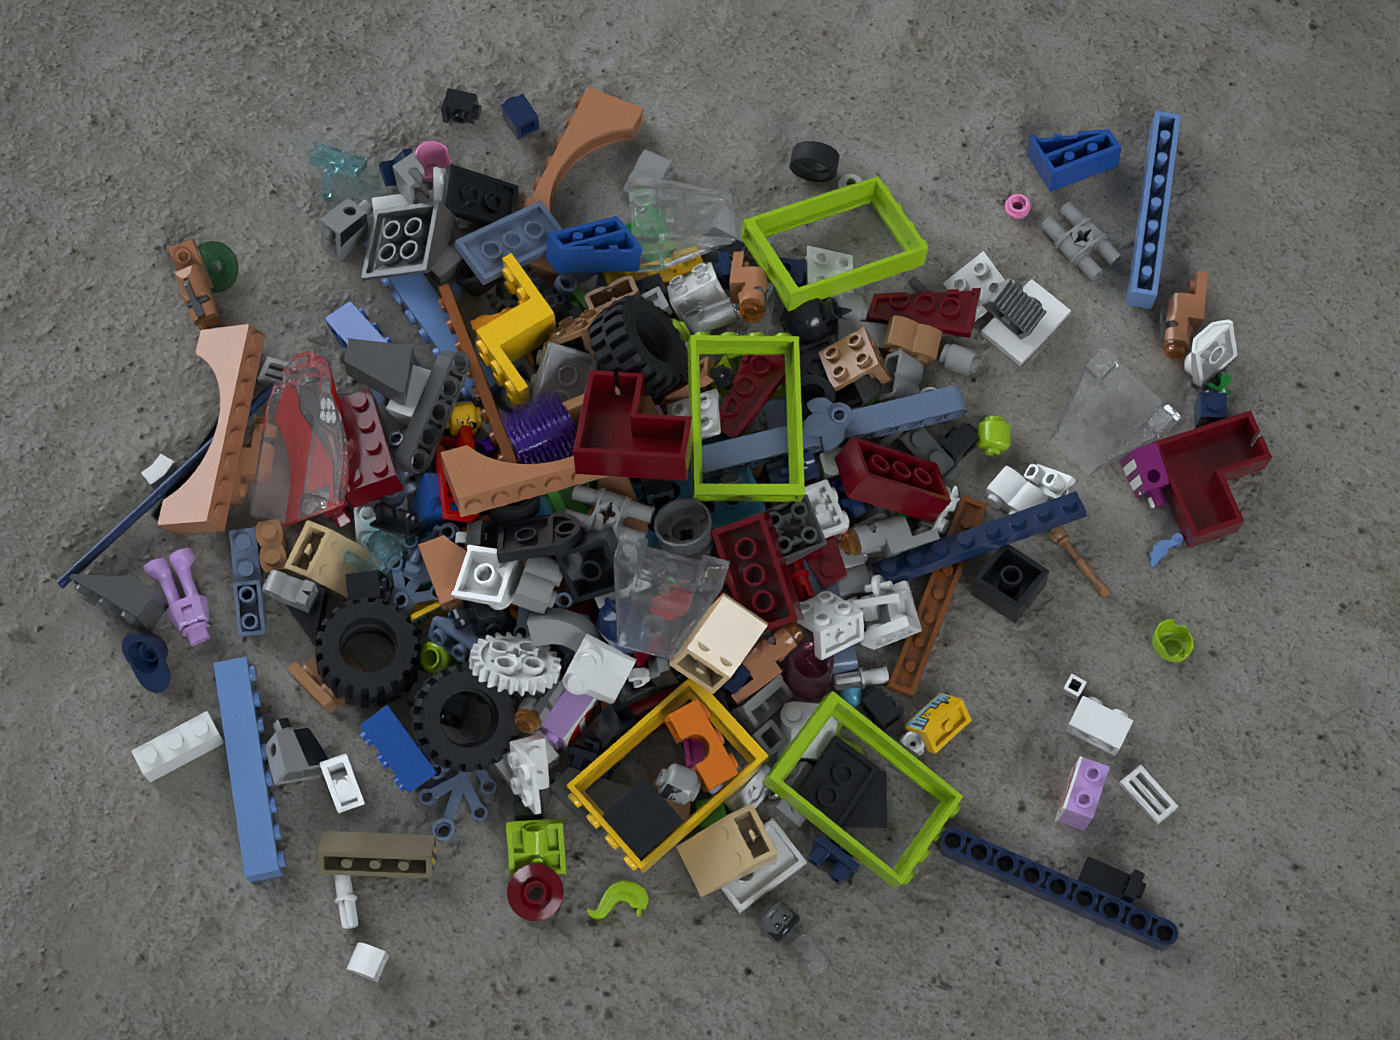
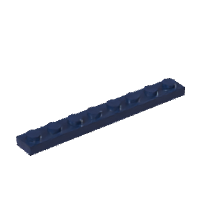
(981, 539)

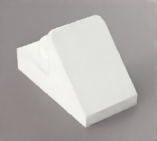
(342, 783)

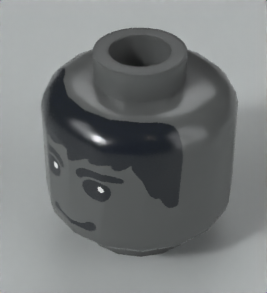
(779, 922)

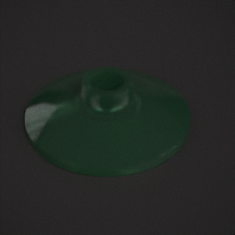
(219, 252)

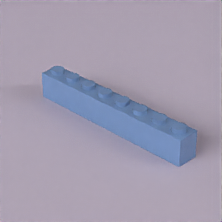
(1153, 210)
(424, 309)
(249, 770)

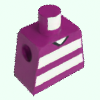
(1146, 473)

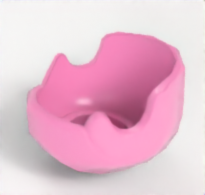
(431, 155)

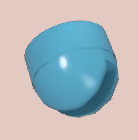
(852, 696)

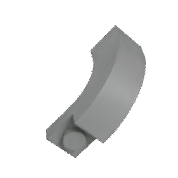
(560, 628)

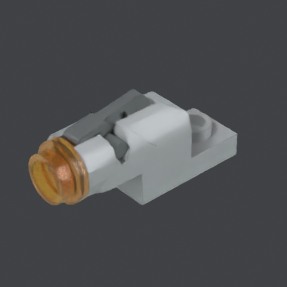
(885, 534)
(537, 707)

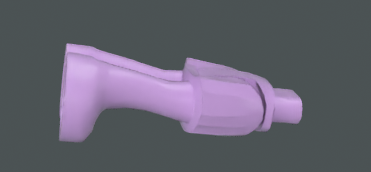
(186, 614)

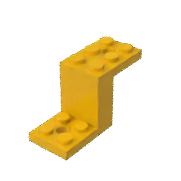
(515, 332)

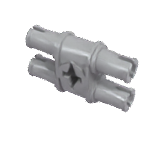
(1079, 251)
(607, 501)

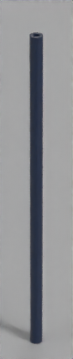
(150, 500)

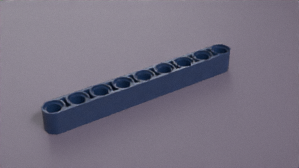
(1071, 889)

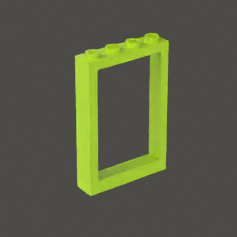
(871, 191)
(753, 344)
(894, 753)

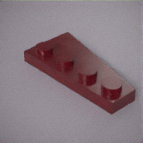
(948, 311)
(750, 391)
(826, 561)

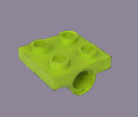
(536, 844)

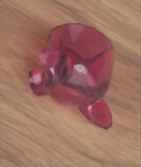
(806, 674)

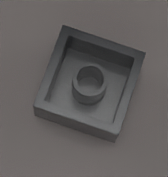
(590, 565)
(1010, 582)

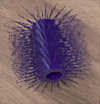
(544, 436)

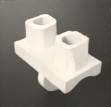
(1049, 481)
(893, 600)

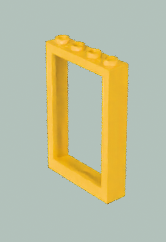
(720, 718)

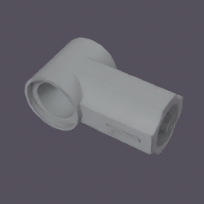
(709, 317)

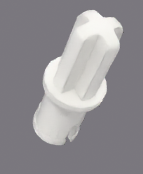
(861, 678)
(346, 901)

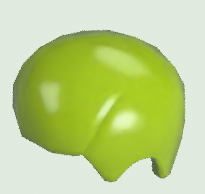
(1172, 641)

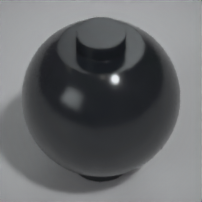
(811, 319)

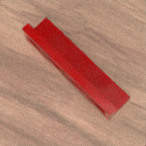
(463, 438)

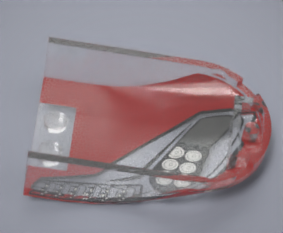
(301, 445)

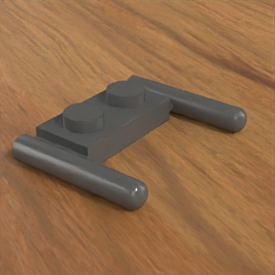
(923, 445)

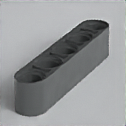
(422, 419)

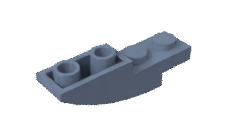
(248, 582)
(456, 642)

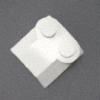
(1211, 351)
(487, 580)
(598, 670)
(794, 717)

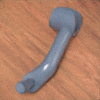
(411, 568)

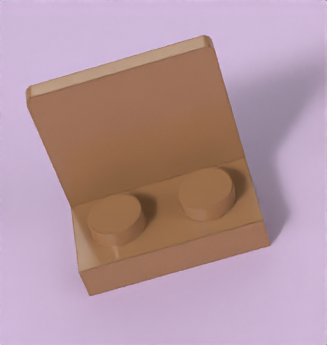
(574, 328)
(853, 359)
(311, 682)

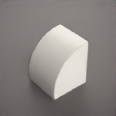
(368, 961)

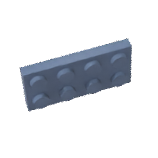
(518, 233)

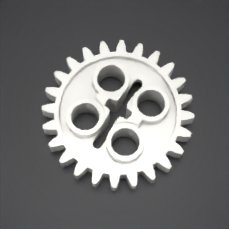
(514, 664)

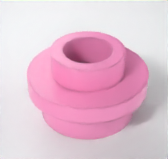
(1019, 200)

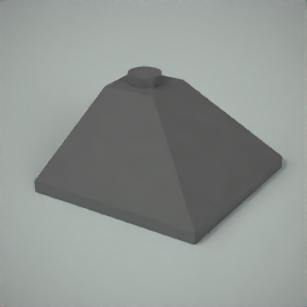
(407, 239)

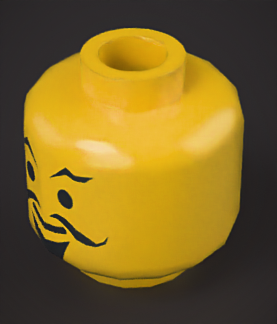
(464, 414)

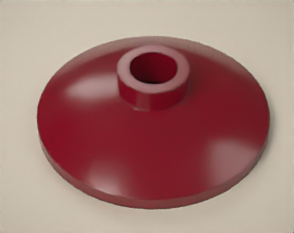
(520, 890)

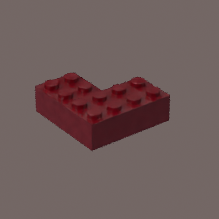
(621, 440)
(1198, 473)

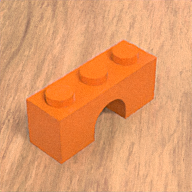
(694, 723)

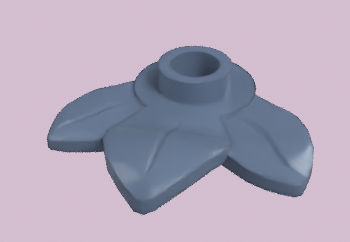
(824, 424)

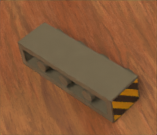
(377, 854)

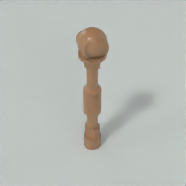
(1060, 537)

